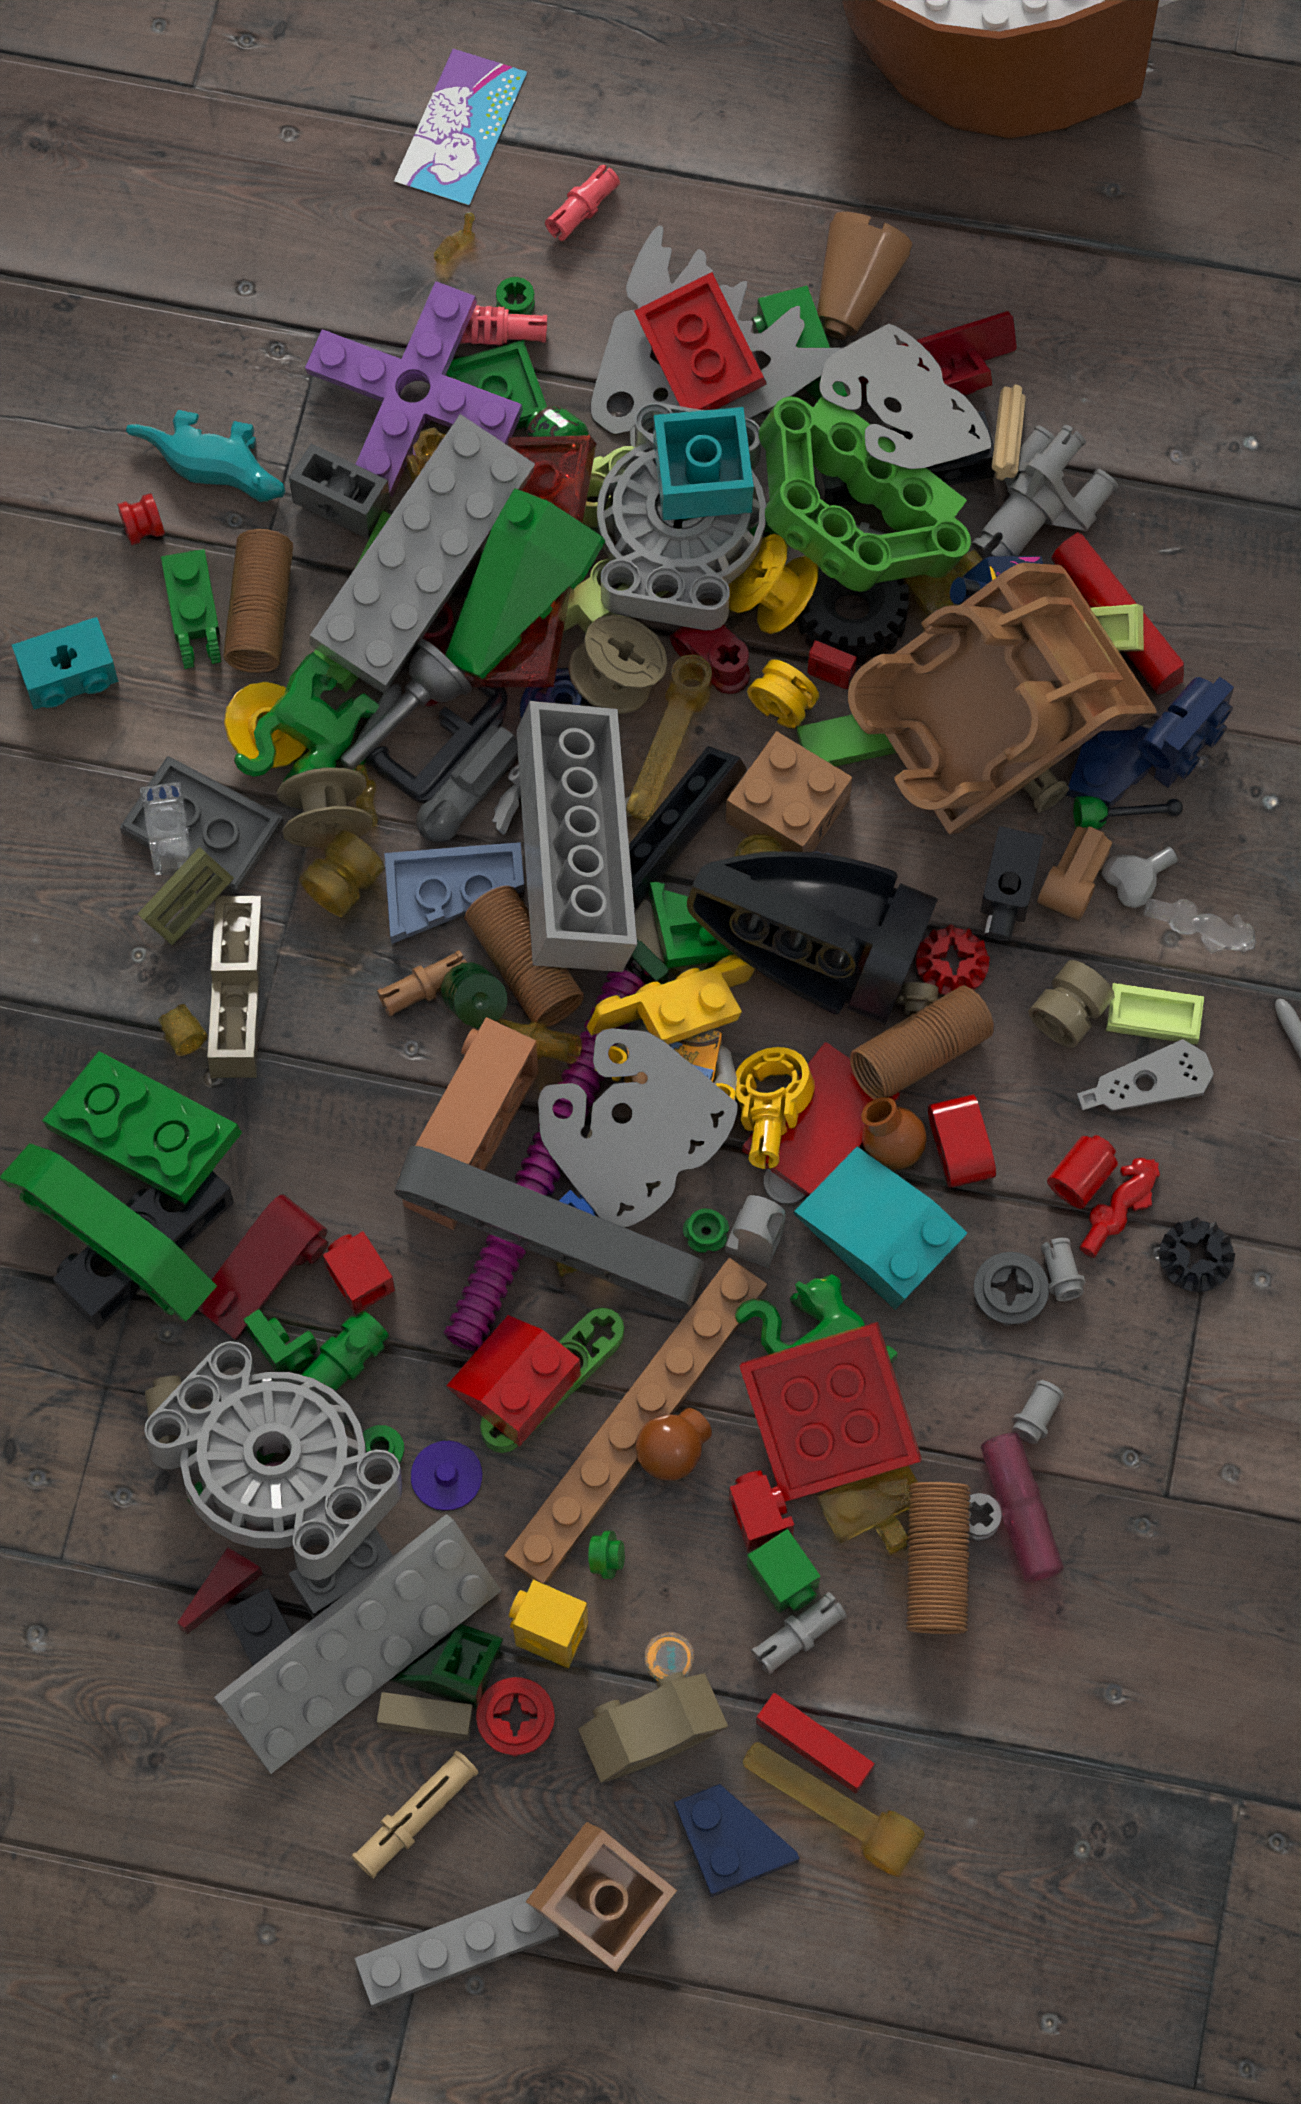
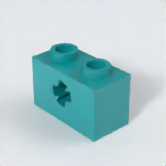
(76, 645)

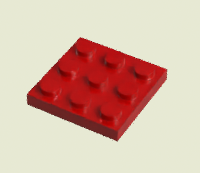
(830, 1412)

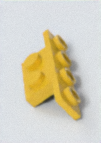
(679, 1008)

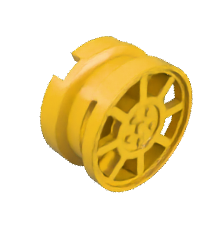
(783, 693)

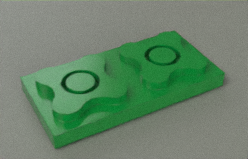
(142, 1127)

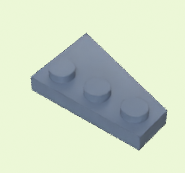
(442, 883)

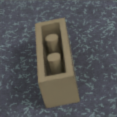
(425, 1716)

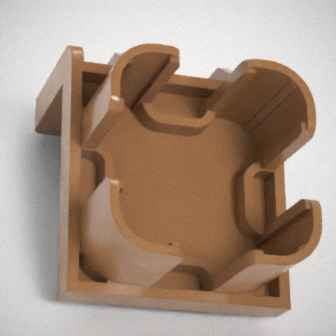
(996, 693)

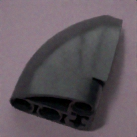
(816, 924)

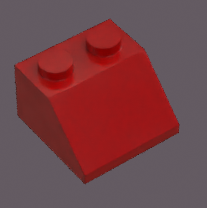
(516, 1377)

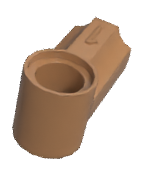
(1072, 881)

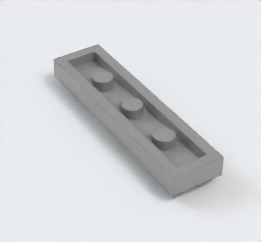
(452, 1949)

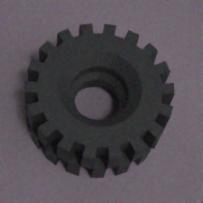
(860, 636)

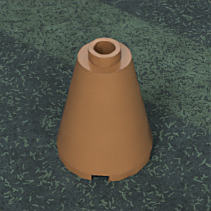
(857, 271)

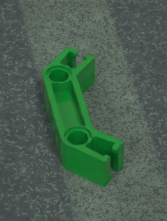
(110, 1229)

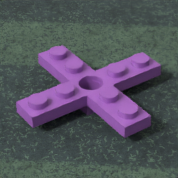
(424, 360)

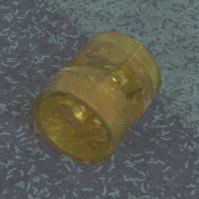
(337, 878)

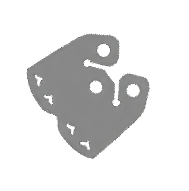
(926, 403)
(656, 1140)

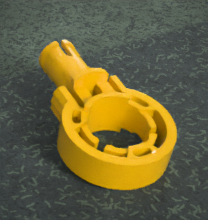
(768, 1112)

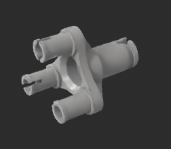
(1041, 496)

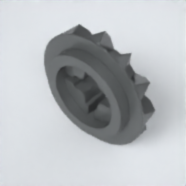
(1028, 1277)

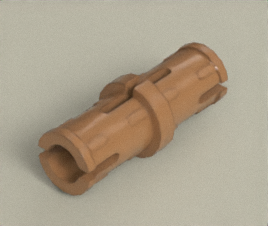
(420, 985)

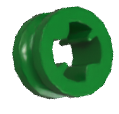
(516, 286)

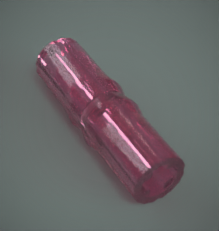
(1022, 1507)

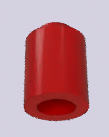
(1083, 1170)

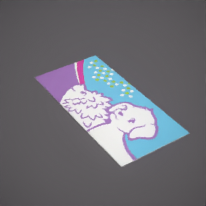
(460, 126)

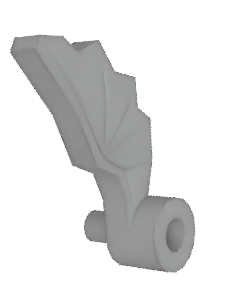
(508, 802)

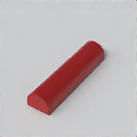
(1101, 588)

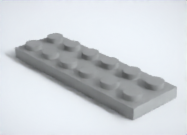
(358, 1643)

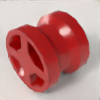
(141, 519)

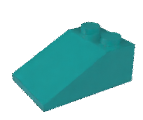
(880, 1226)

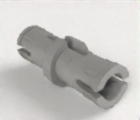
(798, 1633)

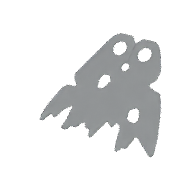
(627, 354)

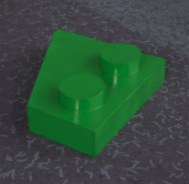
(680, 935)

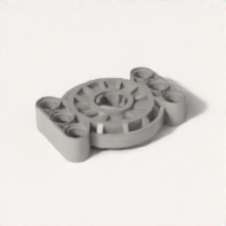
(658, 557)
(284, 1502)

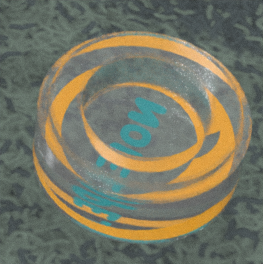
(668, 1654)

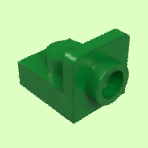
(271, 1341)

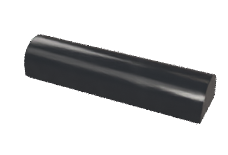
(681, 817)

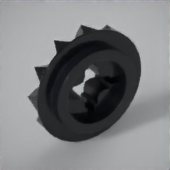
(1204, 1274)

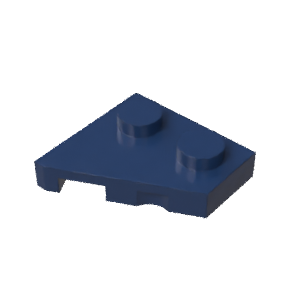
(730, 1840)

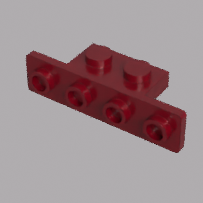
(964, 350)

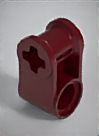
(722, 651)

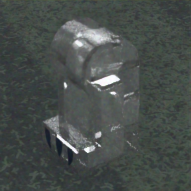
(166, 826)

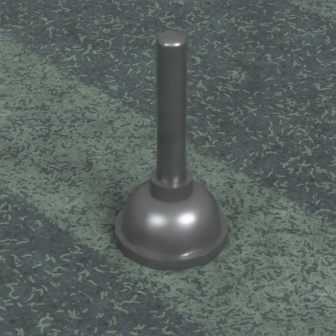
(432, 678)

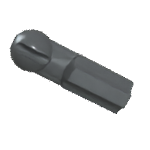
(468, 785)

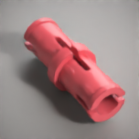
(582, 202)

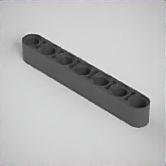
(549, 1227)

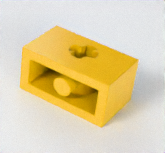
(548, 1622)

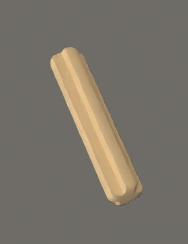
(1008, 432)

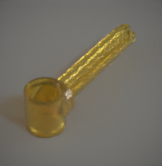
(681, 706)
(886, 1839)

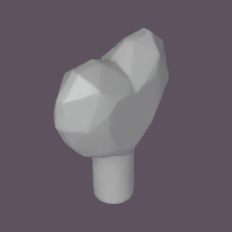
(1136, 876)

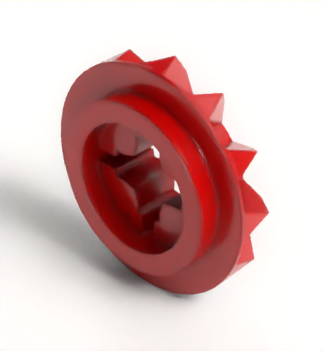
(938, 973)
(498, 1701)

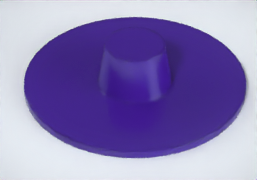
(446, 1475)

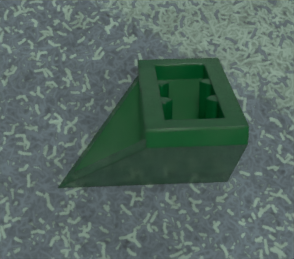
(455, 1667)

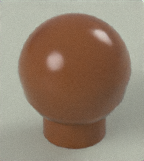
(892, 1134)
(672, 1444)

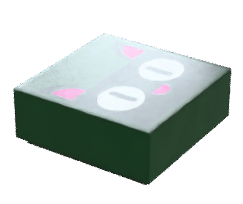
(647, 965)

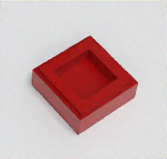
(831, 665)

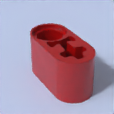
(961, 1141)

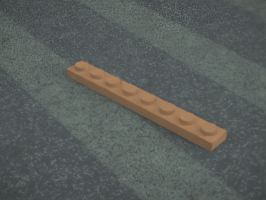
(613, 1449)

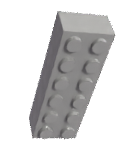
(420, 554)
(575, 837)

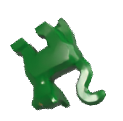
(308, 720)
(818, 1299)

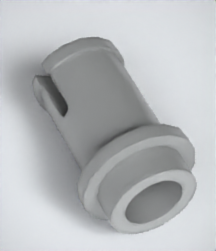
(1064, 1276)
(1037, 1412)

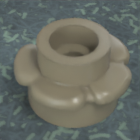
(917, 996)

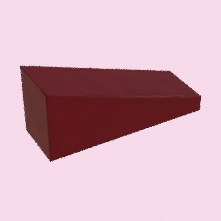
(225, 1581)

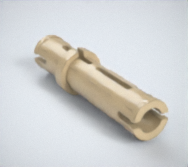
(399, 1829)

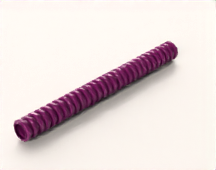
(537, 1175)

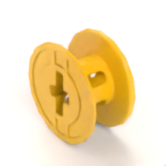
(778, 588)

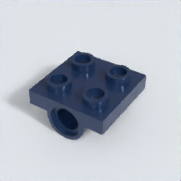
(1191, 723)

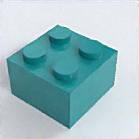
(703, 463)

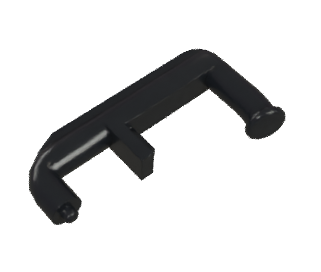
(439, 769)

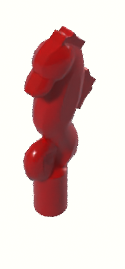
(1133, 1193)

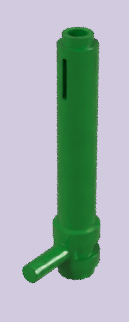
(341, 1359)

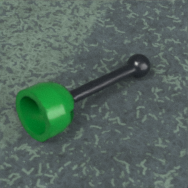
(1094, 813)

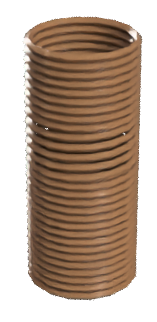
(256, 597)
(504, 931)
(916, 1048)
(940, 1569)

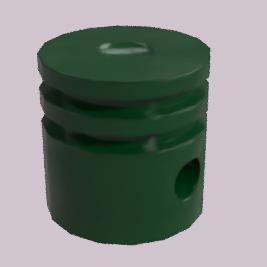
(473, 994)

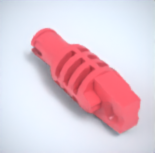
(496, 326)

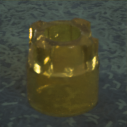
(182, 1030)

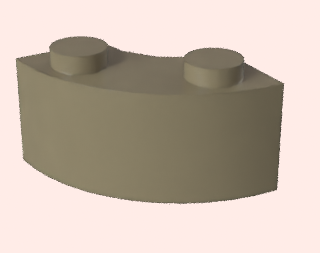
(652, 1726)

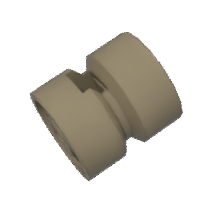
(1075, 998)

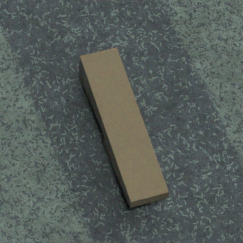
(235, 987)

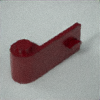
(268, 1251)

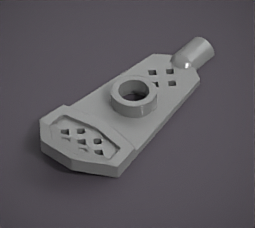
(1165, 1074)

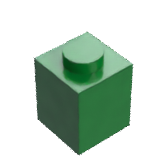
(784, 1572)

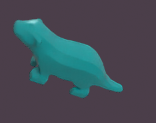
(213, 457)

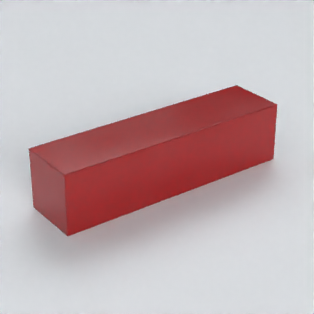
(814, 1743)

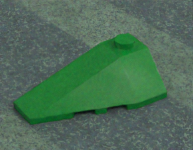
(523, 569)

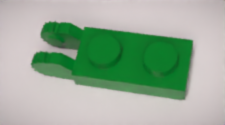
(191, 603)

